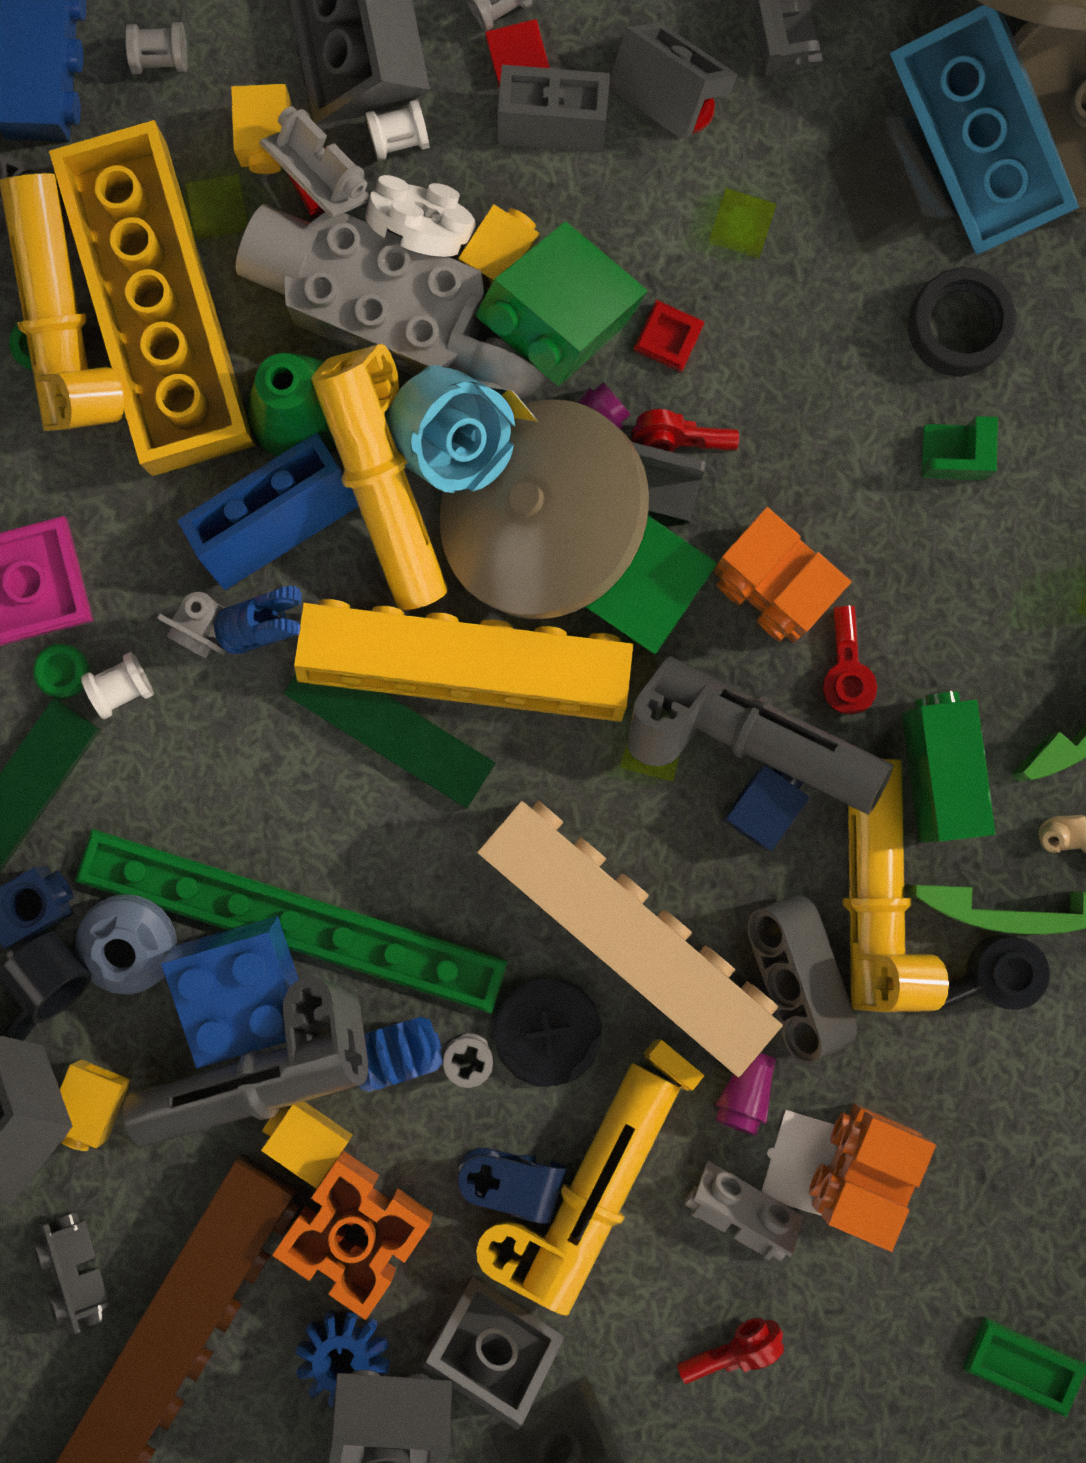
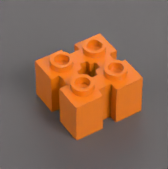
(779, 577)
(873, 1176)
(360, 1267)

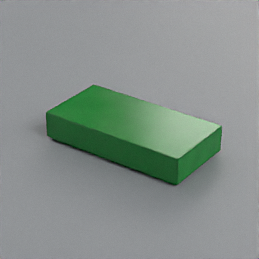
(1025, 1366)

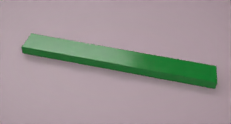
(307, 923)

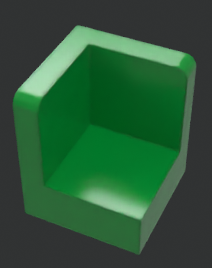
(960, 450)

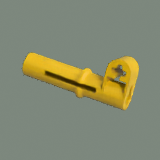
(65, 387)
(354, 397)
(880, 970)
(562, 1259)

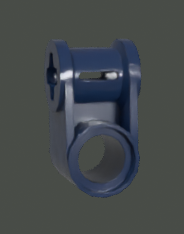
(521, 1186)

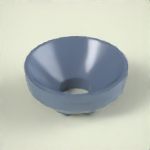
(138, 923)

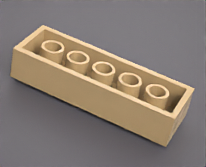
(630, 939)

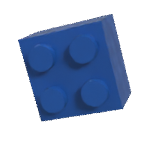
(231, 990)

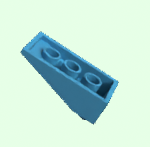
(985, 127)

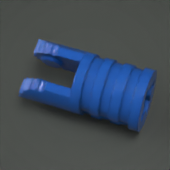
(258, 621)

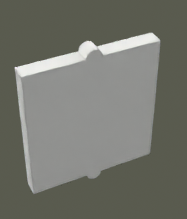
(797, 1153)

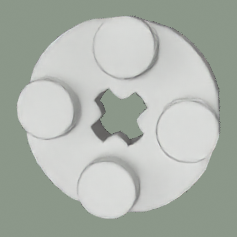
(425, 217)

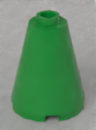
(285, 404)

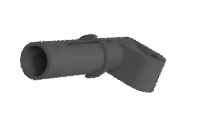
(752, 729)
(260, 1080)

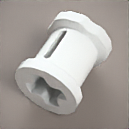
(397, 130)
(117, 685)

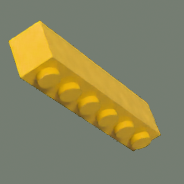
(463, 660)

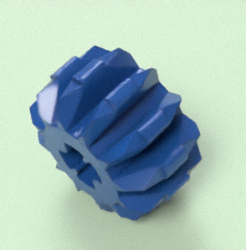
(401, 1053)
(320, 1351)

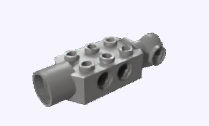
(372, 291)

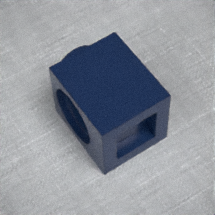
(767, 807)
(54, 895)

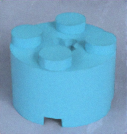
(451, 429)

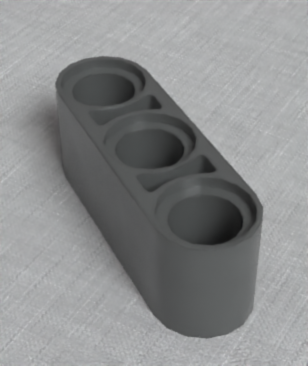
(802, 978)

